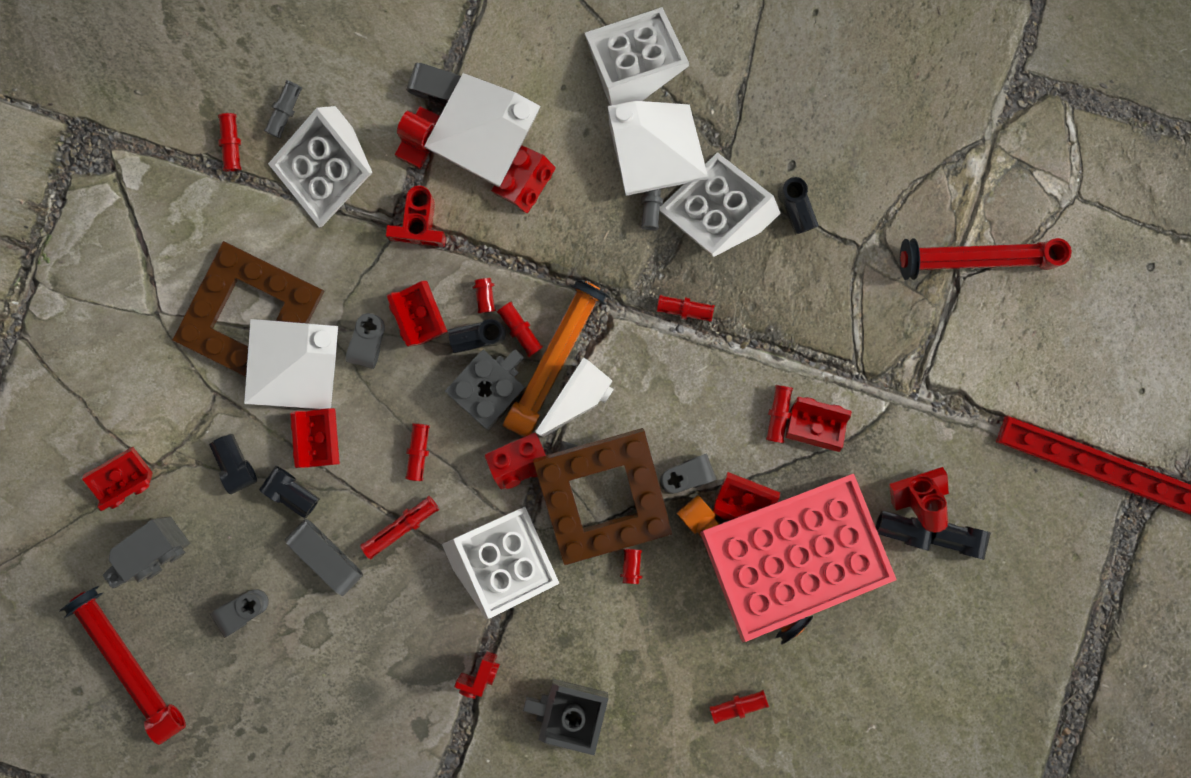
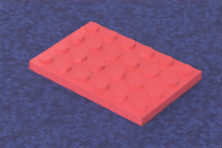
(797, 557)

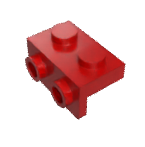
(525, 179)
(416, 314)
(818, 423)
(315, 438)
(515, 461)
(118, 479)
(741, 496)
(472, 686)

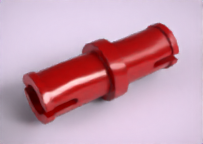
(229, 142)
(685, 308)
(520, 329)
(779, 413)
(417, 452)
(739, 707)

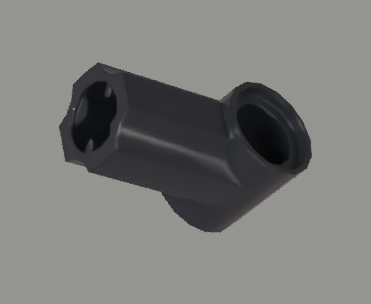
(798, 209)
(474, 336)
(235, 470)
(283, 488)
(904, 529)
(966, 540)

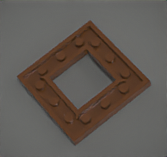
(227, 267)
(584, 543)

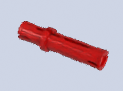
(409, 520)

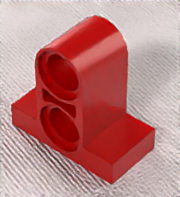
(414, 133)
(417, 214)
(925, 496)

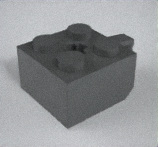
(486, 370)
(145, 551)
(556, 724)

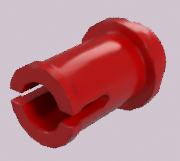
(484, 295)
(631, 566)

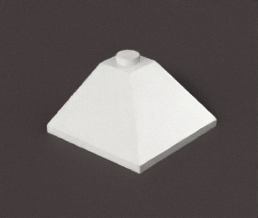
(636, 56)
(482, 128)
(655, 145)
(322, 163)
(721, 208)
(290, 364)
(579, 395)
(501, 563)

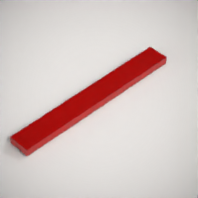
(1095, 464)

